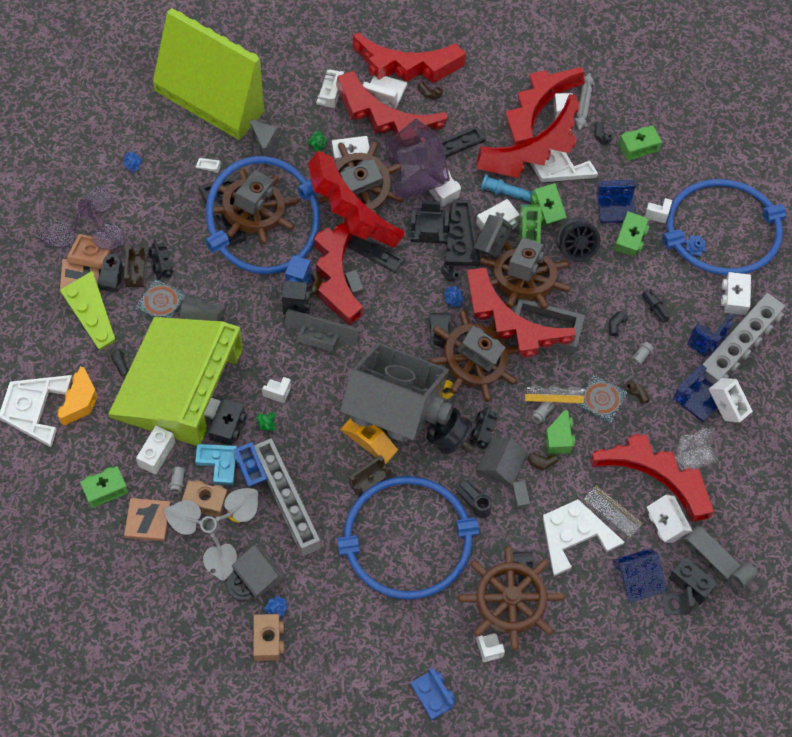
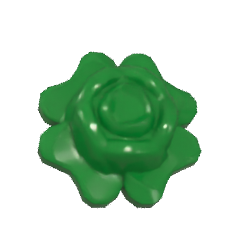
(317, 141)
(266, 422)

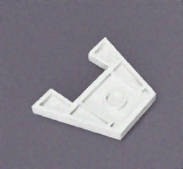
(561, 168)
(26, 402)
(571, 526)

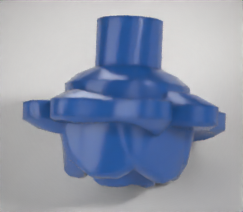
(132, 161)
(695, 245)
(453, 296)
(276, 606)

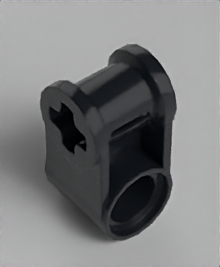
(110, 276)
(442, 321)

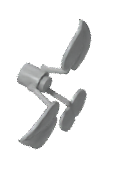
(185, 517)

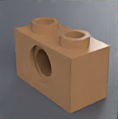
(214, 505)
(263, 626)

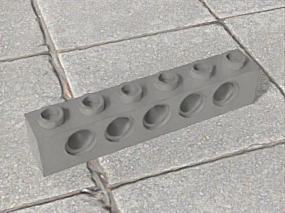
(768, 307)
(287, 498)

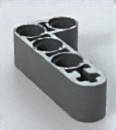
(719, 561)

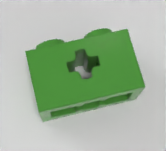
(639, 142)
(549, 196)
(530, 222)
(632, 224)
(114, 487)

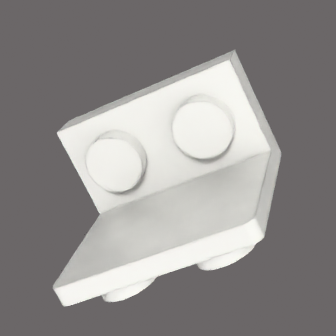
(386, 90)

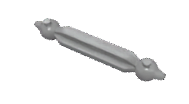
(584, 102)

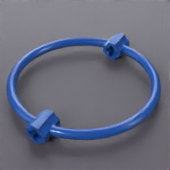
(771, 214)
(219, 239)
(466, 529)

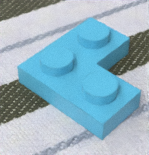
(220, 457)

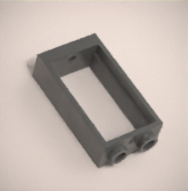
(556, 313)

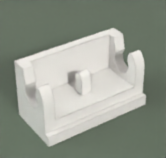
(329, 93)

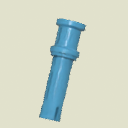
(500, 187)

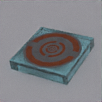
(160, 300)
(602, 399)

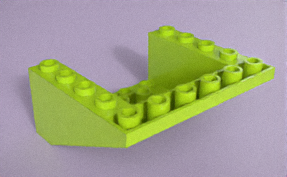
(208, 75)
(177, 376)

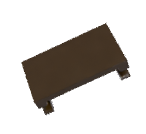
(135, 267)
(369, 475)

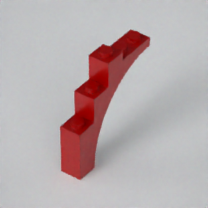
(407, 65)
(532, 101)
(382, 117)
(536, 150)
(343, 202)
(335, 291)
(507, 323)
(662, 466)

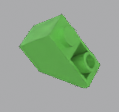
(559, 436)

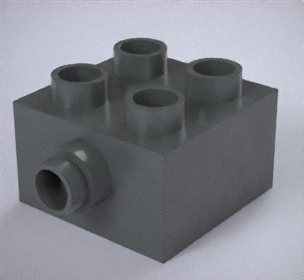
(396, 393)

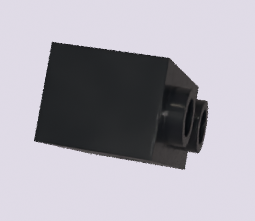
(295, 297)
(227, 412)
(689, 575)

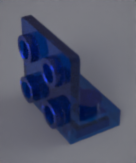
(615, 200)
(706, 341)
(695, 394)
(641, 574)

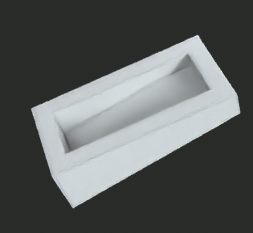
(209, 165)

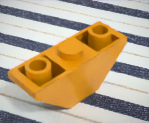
(78, 399)
(371, 439)

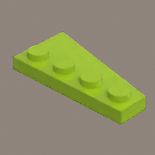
(88, 306)

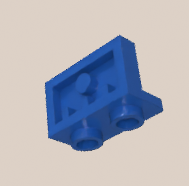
(433, 694)

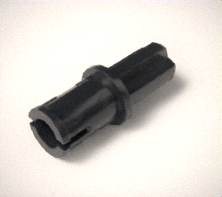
(656, 305)

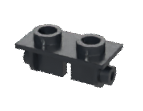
(159, 253)
(485, 420)

